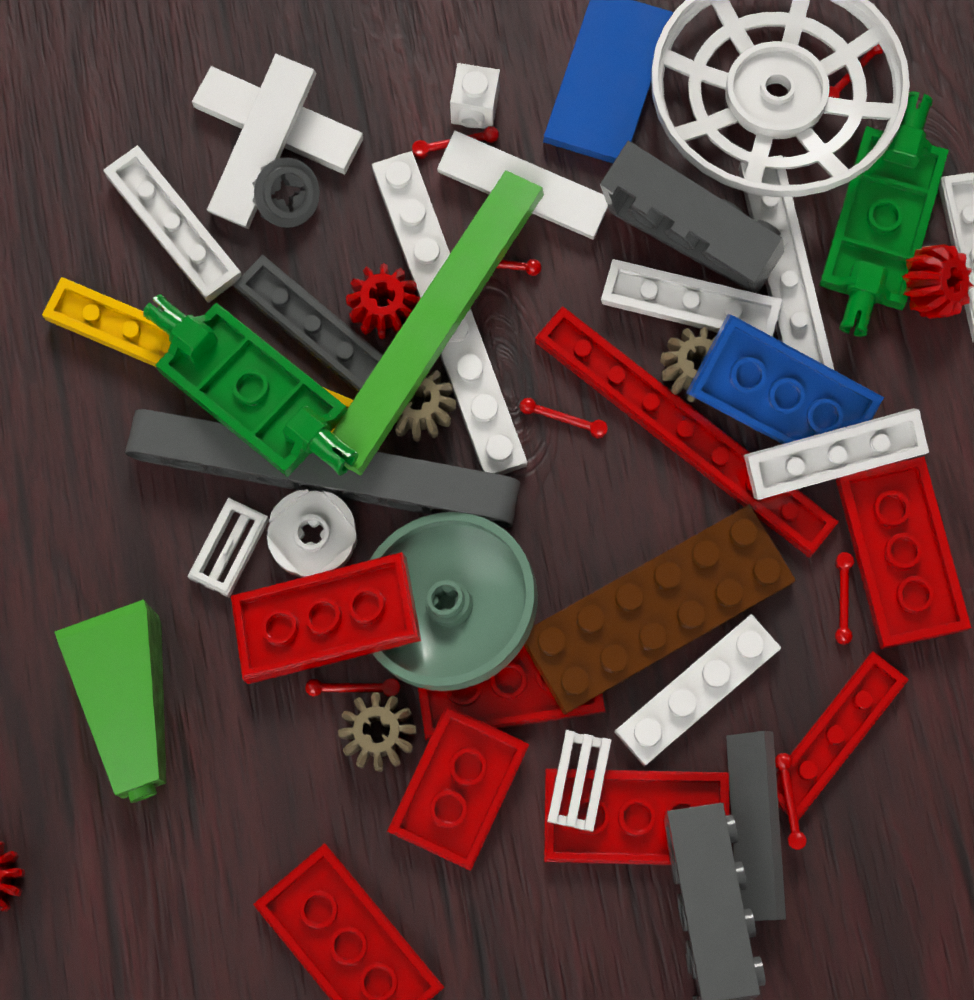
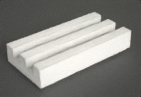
(212, 581)
(587, 741)

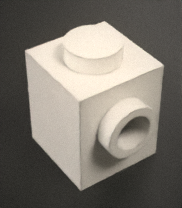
(474, 96)

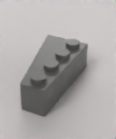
(691, 218)
(712, 903)

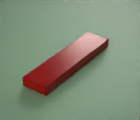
(840, 730)

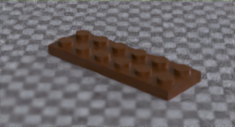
(657, 609)

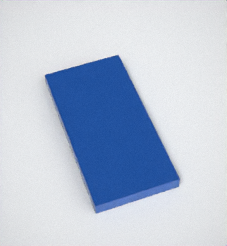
(606, 78)
(777, 386)

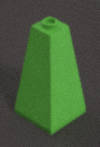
(120, 686)

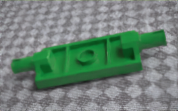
(884, 218)
(250, 388)

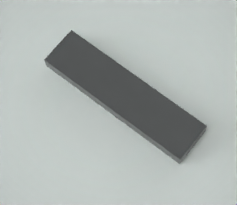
(308, 322)
(757, 822)

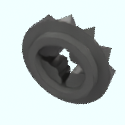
(301, 203)

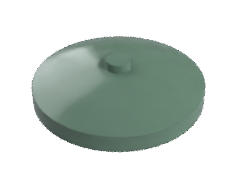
(469, 597)

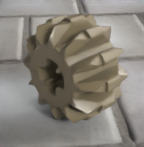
(680, 358)
(433, 409)
(365, 742)

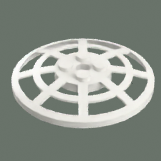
(786, 115)

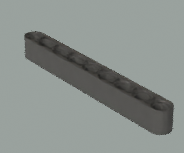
(386, 481)

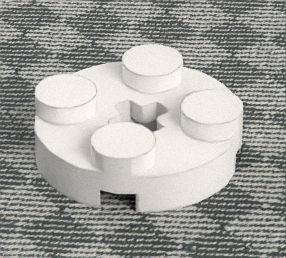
(315, 509)

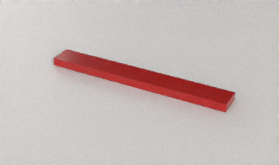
(680, 428)

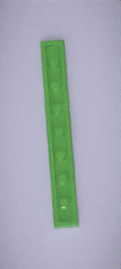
(436, 317)

